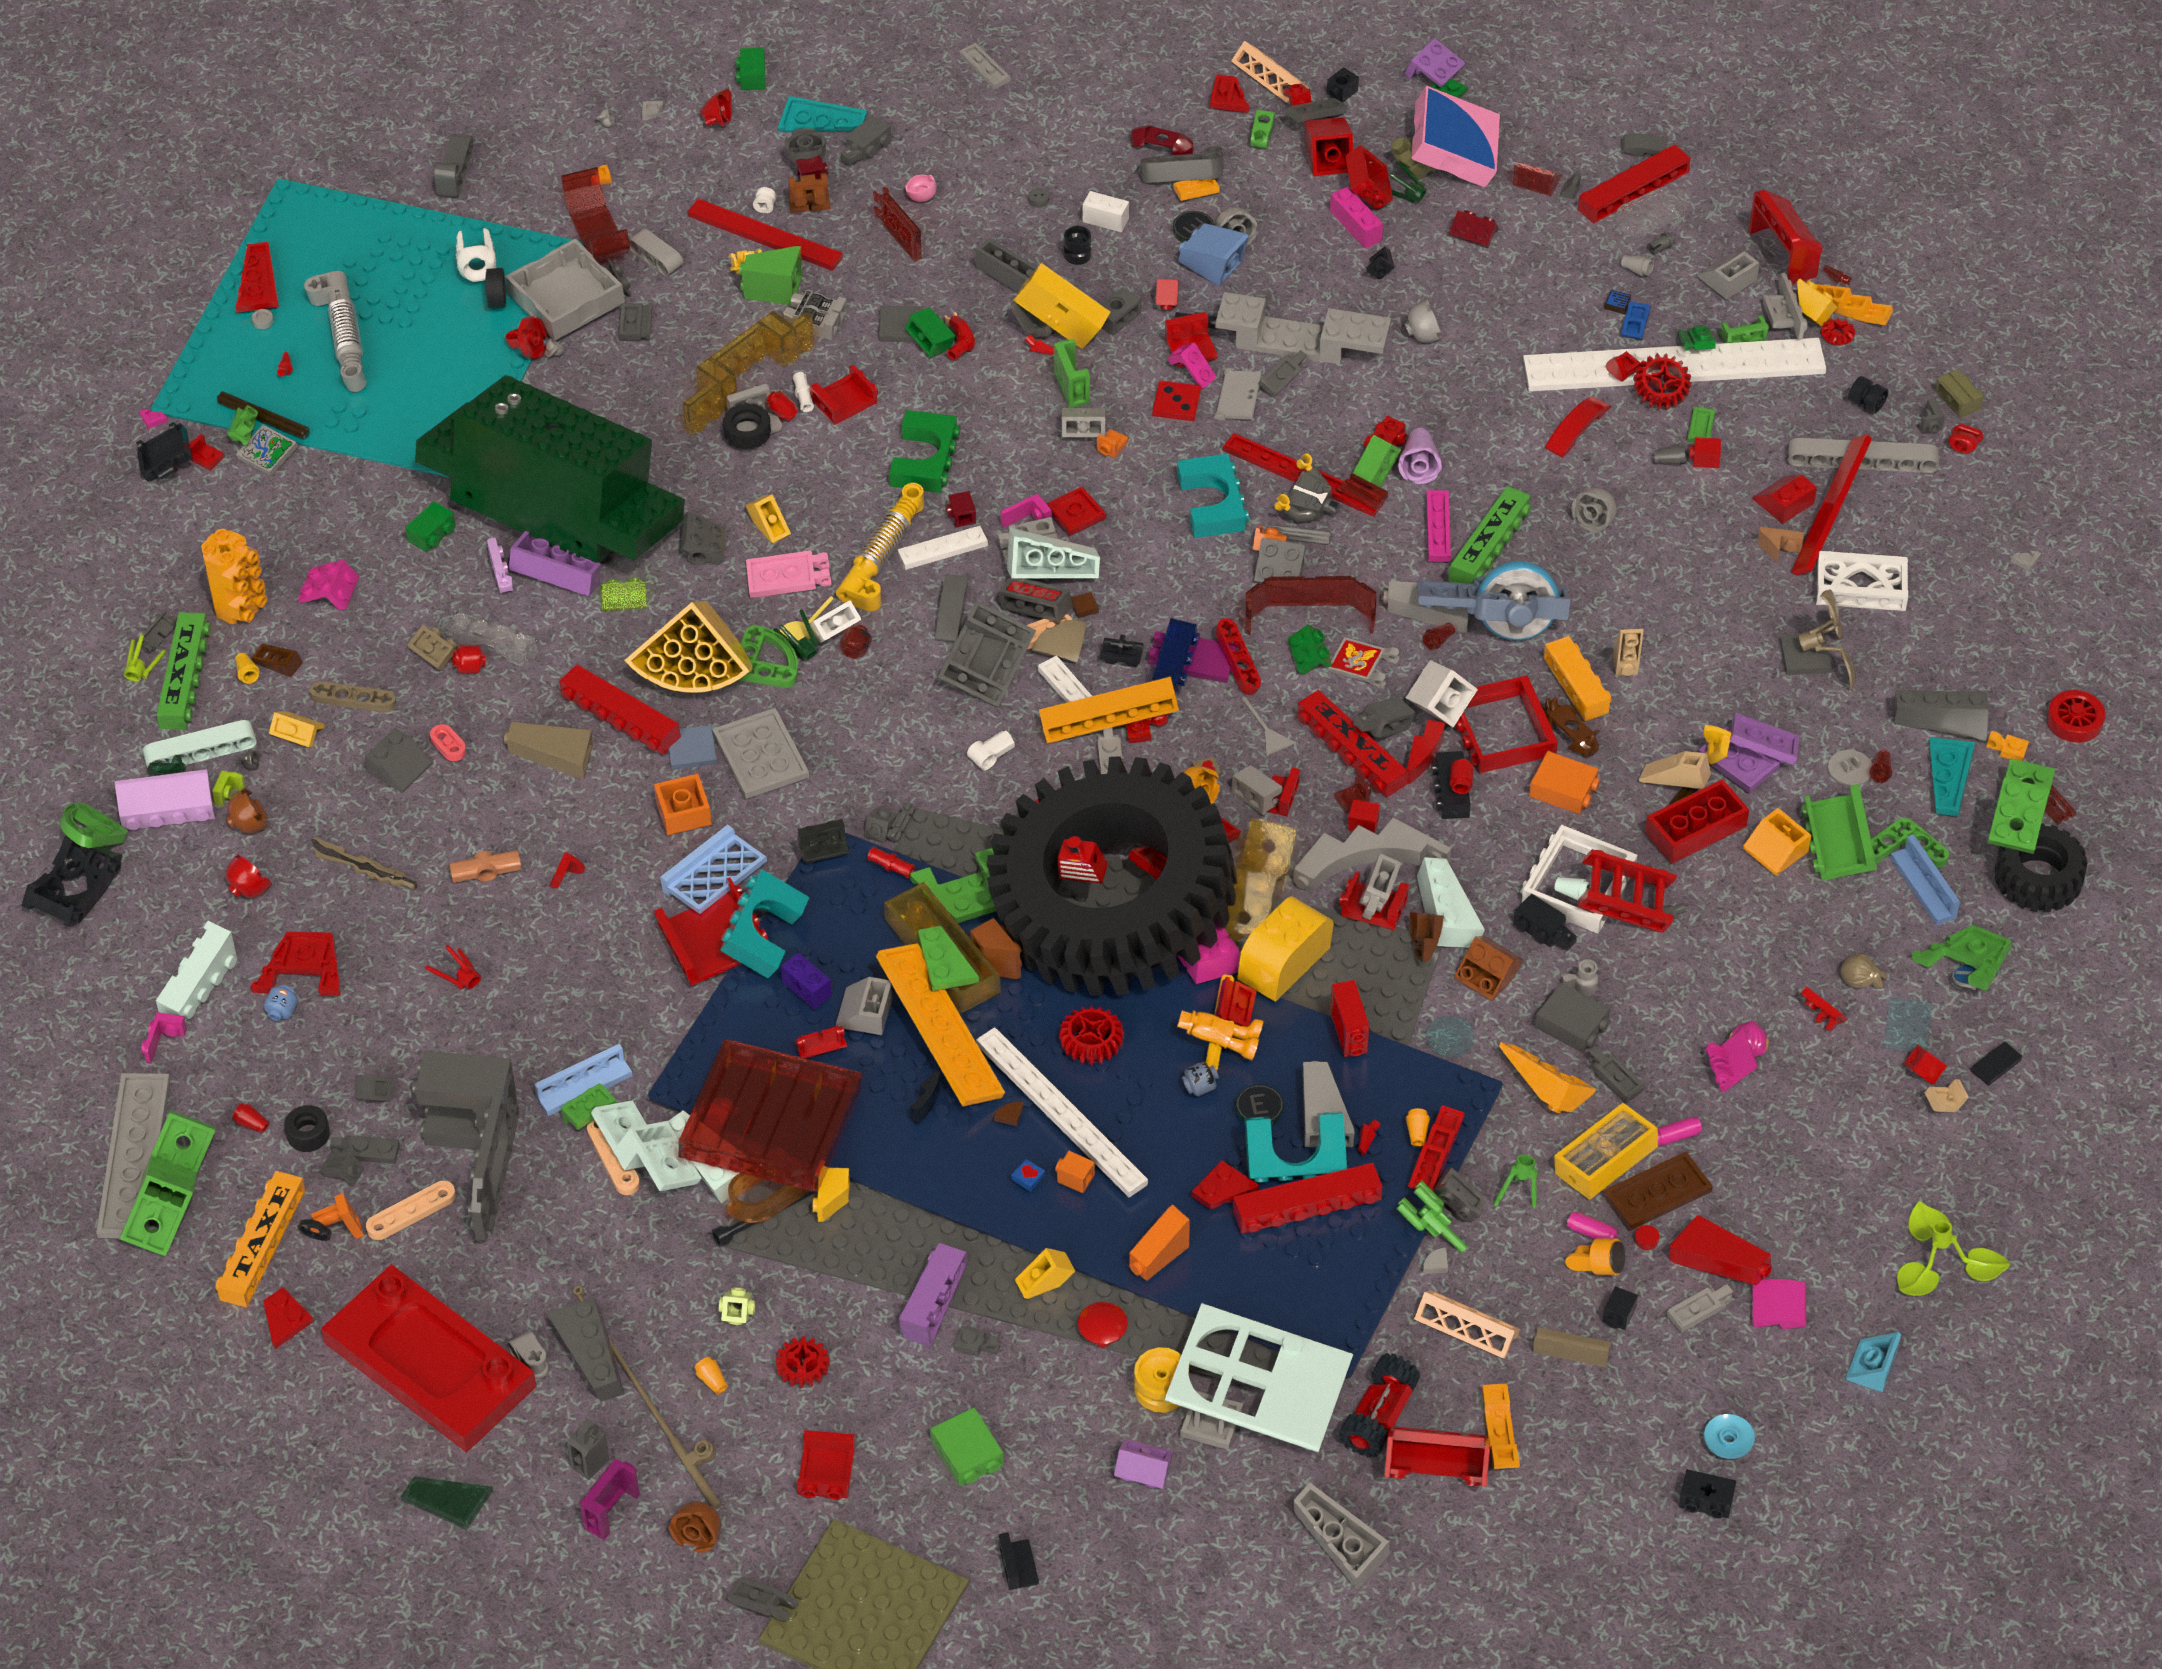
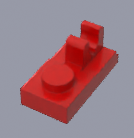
(1828, 1011)

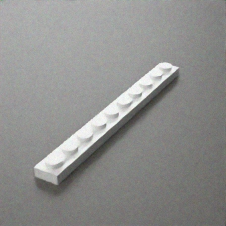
(1062, 1112)

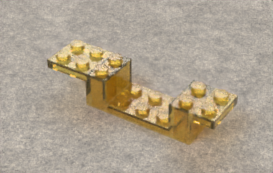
(718, 373)

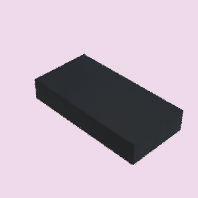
(1996, 1063)

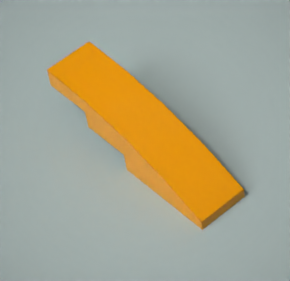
(1857, 306)

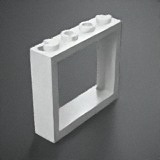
(1581, 843)

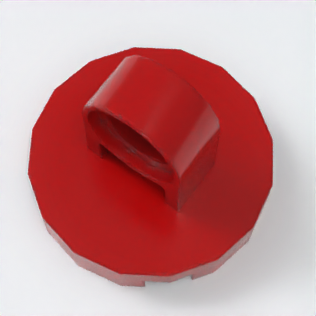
(528, 337)

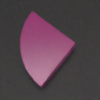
(152, 418)

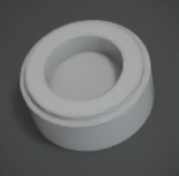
(262, 319)

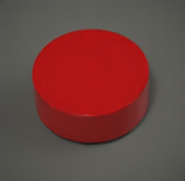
(1646, 1237)

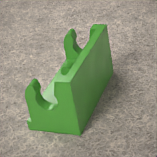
(1745, 333)
(1377, 461)

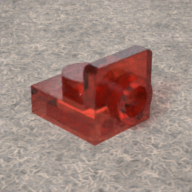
(1359, 791)

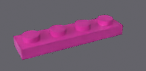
(1438, 526)

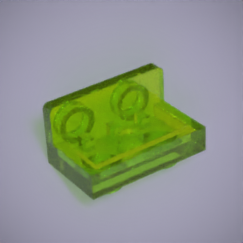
(623, 595)

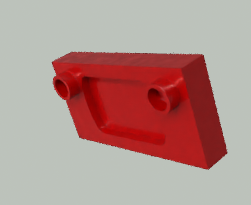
(429, 1358)

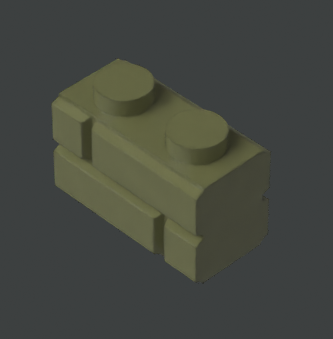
(1959, 393)

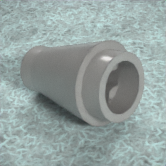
(1638, 264)

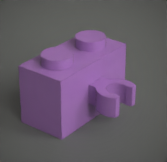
(1143, 1463)

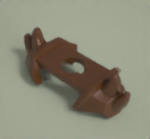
(1583, 738)

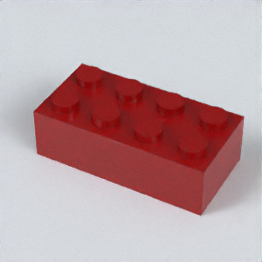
(1696, 821)

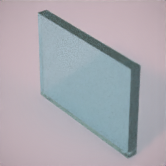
(1907, 1024)

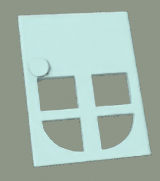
(1297, 1391)

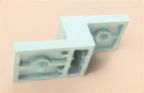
(645, 1145)

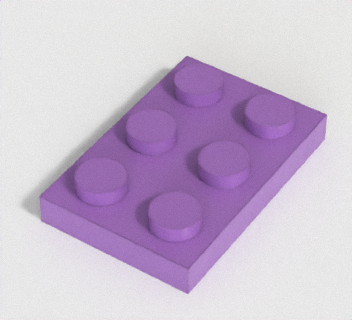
(1764, 739)
(1744, 766)

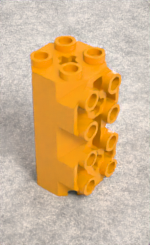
(233, 576)

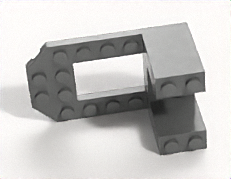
(476, 1108)

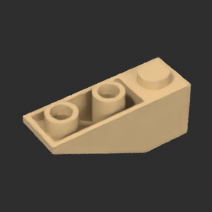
(1627, 651)
(1681, 770)

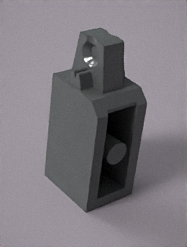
(866, 140)
(1385, 717)
(588, 1449)

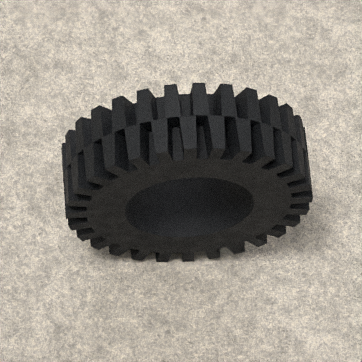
(1130, 936)

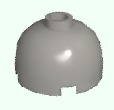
(1238, 220)
(1423, 323)
(1594, 505)

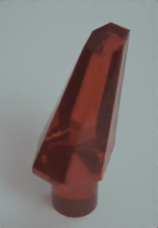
(1837, 275)

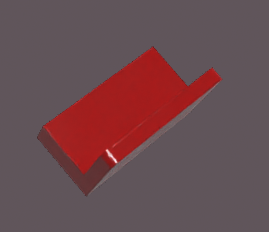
(1289, 790)

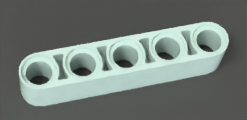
(202, 744)

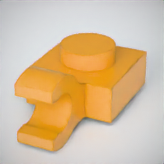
(2010, 747)

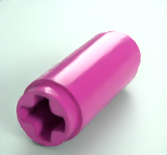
(1679, 1130)
(1590, 1227)

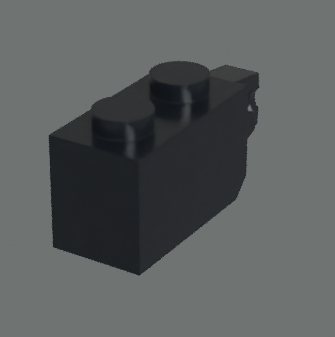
(1543, 923)

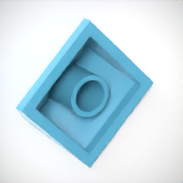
(1874, 1360)

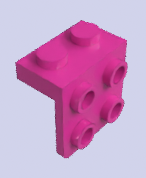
(332, 581)

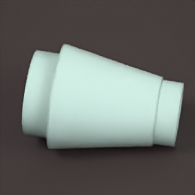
(1572, 887)

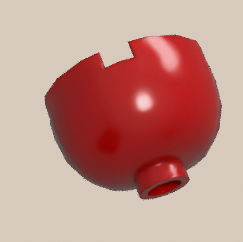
(245, 878)

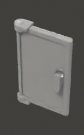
(1235, 395)

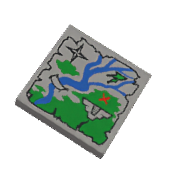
(267, 450)

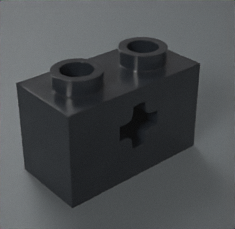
(1707, 1494)

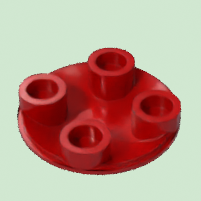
(1102, 1323)

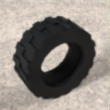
(747, 439)

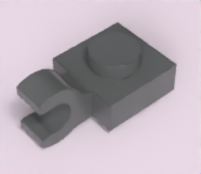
(973, 1341)

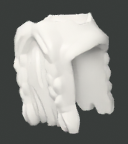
(465, 255)

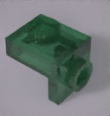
(175, 766)

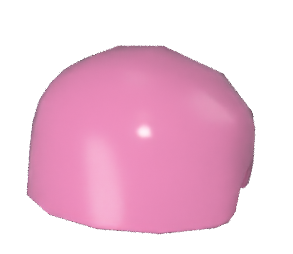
(921, 188)

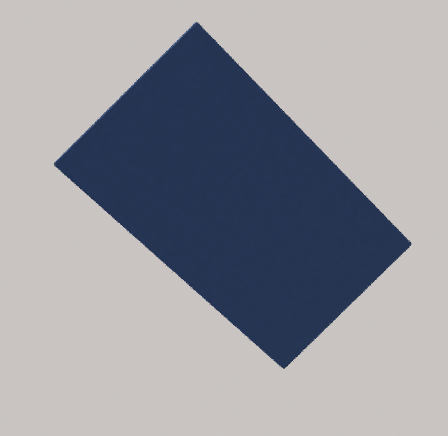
(1307, 1277)

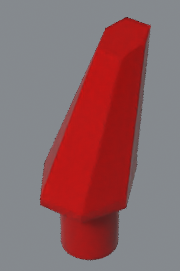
(1039, 346)
(285, 365)
(1367, 1135)

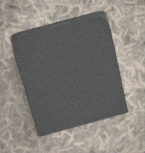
(1571, 186)

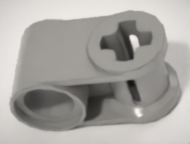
(530, 1353)

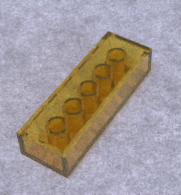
(920, 910)

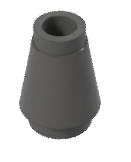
(1671, 455)

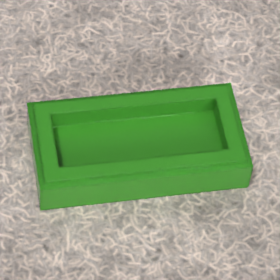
(1701, 423)

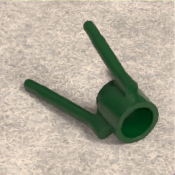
(1414, 191)
(804, 647)

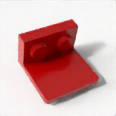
(1189, 330)

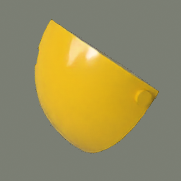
(692, 653)

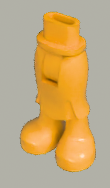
(1220, 1031)

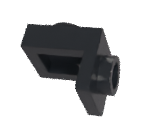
(1381, 263)

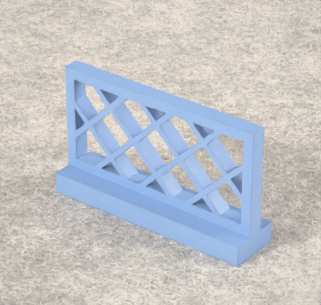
(701, 860)

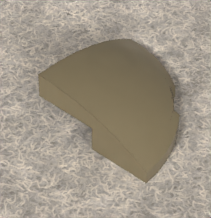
(1062, 640)

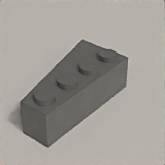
(587, 1340)

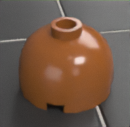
(246, 812)
(694, 1522)

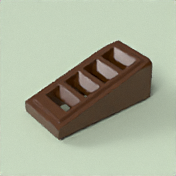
(287, 667)

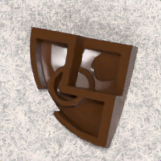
(1425, 933)

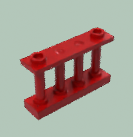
(1622, 910)

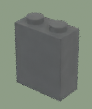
(1572, 1018)

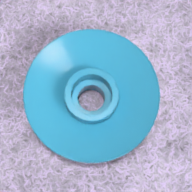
(1729, 1427)

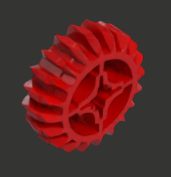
(1679, 381)
(1089, 1042)

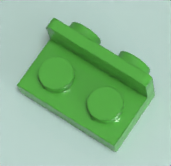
(579, 1109)

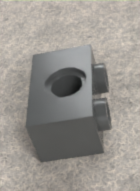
(1123, 309)

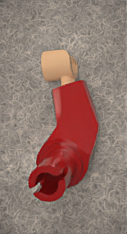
(964, 335)

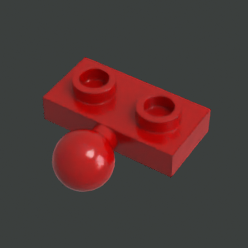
(1140, 730)

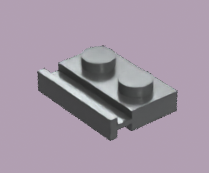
(635, 321)

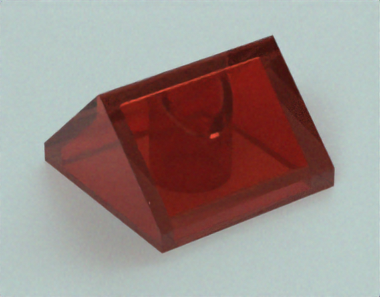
(1535, 178)

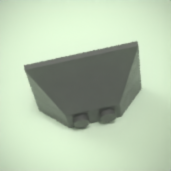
(986, 654)

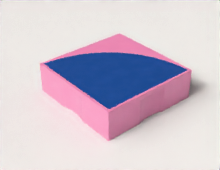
(1455, 136)

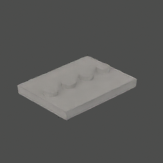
(760, 753)

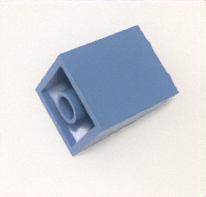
(1214, 252)

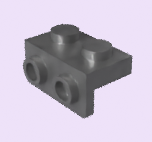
(1459, 1195)

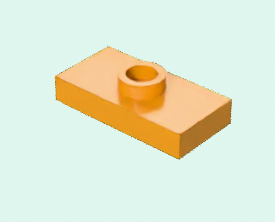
(1195, 188)

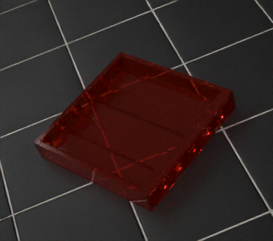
(770, 1115)

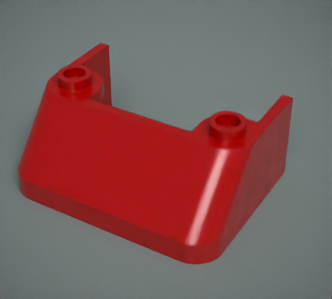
(1778, 214)
(1437, 1454)

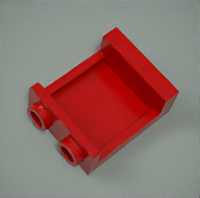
(845, 396)
(1390, 912)
(826, 1464)

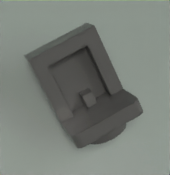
(879, 823)

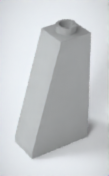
(1403, 601)
(1321, 1096)

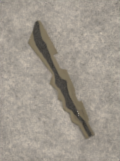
(362, 864)

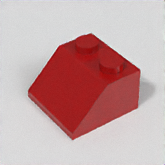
(1787, 497)

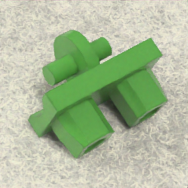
(242, 424)

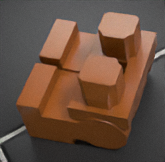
(808, 191)

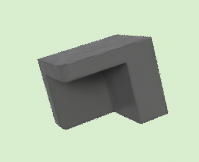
(373, 1087)

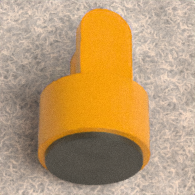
(1603, 1257)

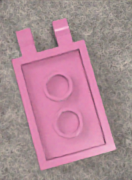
(787, 573)

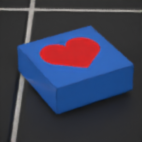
(1028, 1175)

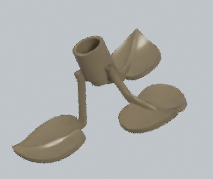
(1815, 637)

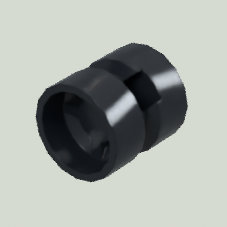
(1077, 245)
(1868, 394)

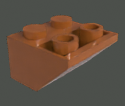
(998, 948)
(1488, 967)

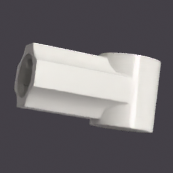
(986, 753)

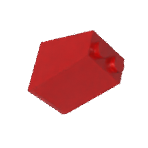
(1328, 144)

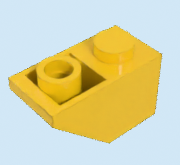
(1813, 303)
(832, 1193)

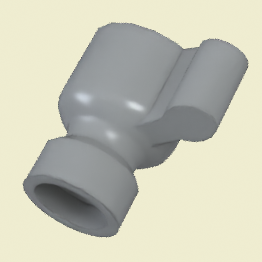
(1585, 979)

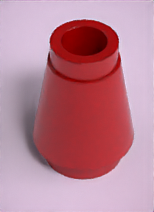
(249, 1117)

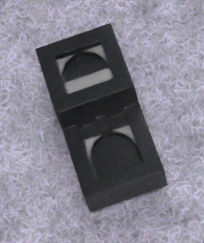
(928, 1095)

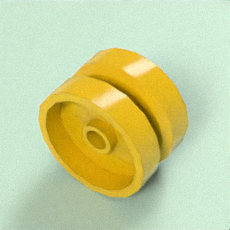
(1153, 1377)

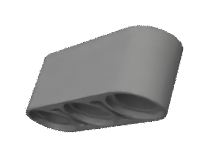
(655, 252)

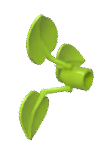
(1927, 1222)

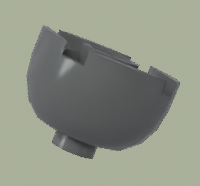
(805, 145)

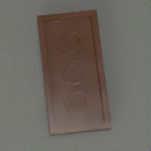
(1658, 1190)

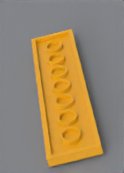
(940, 1026)

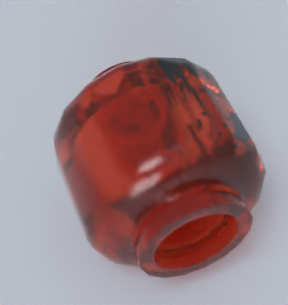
(855, 641)

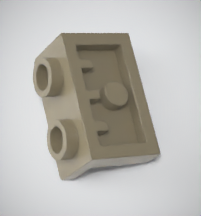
(432, 647)

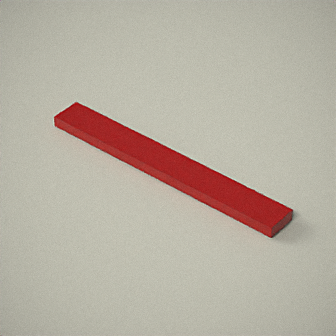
(764, 233)
(1287, 468)
(1831, 505)

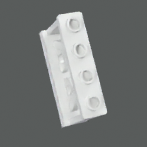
(1875, 596)

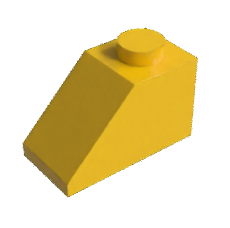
(768, 518)
(1045, 1273)

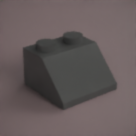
(397, 760)

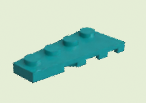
(820, 116)
(1950, 773)

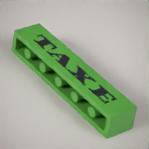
(1490, 536)
(182, 671)

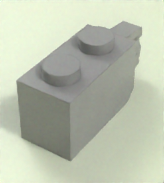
(1379, 885)

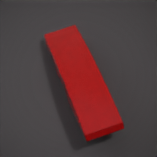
(1437, 1147)

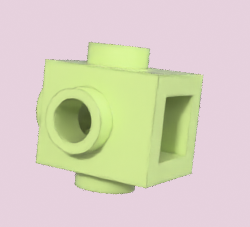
(731, 1312)

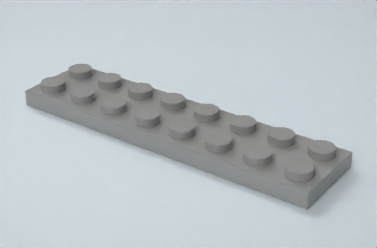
(134, 1134)

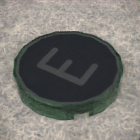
(1187, 222)
(1259, 1102)

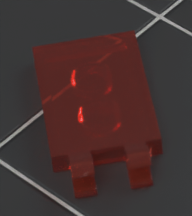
(898, 224)

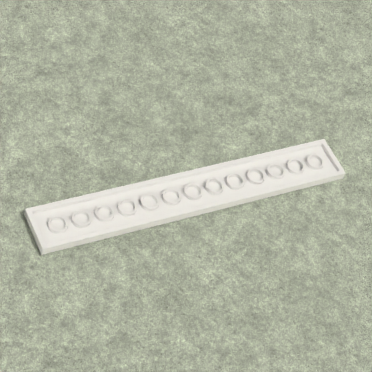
(1724, 363)

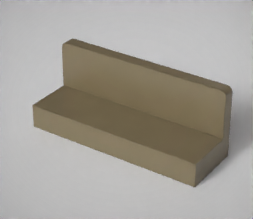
(1571, 1347)

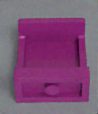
(605, 1493)

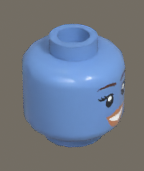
(280, 1003)

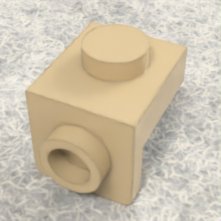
(1947, 1098)

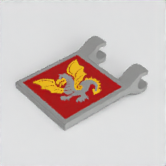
(1360, 661)

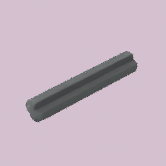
(1304, 535)

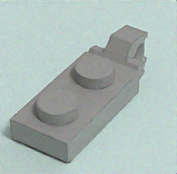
(1108, 746)
(1699, 1307)

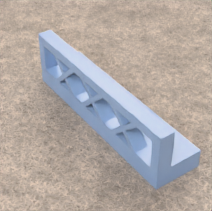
(603, 1072)

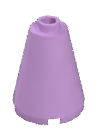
(1420, 458)

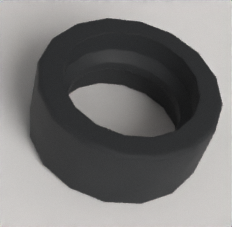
(495, 287)

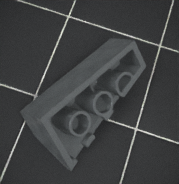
(1944, 712)

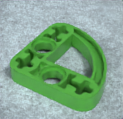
(774, 638)
(99, 830)

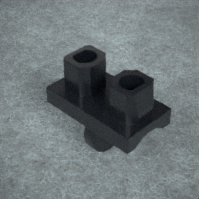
(1121, 650)

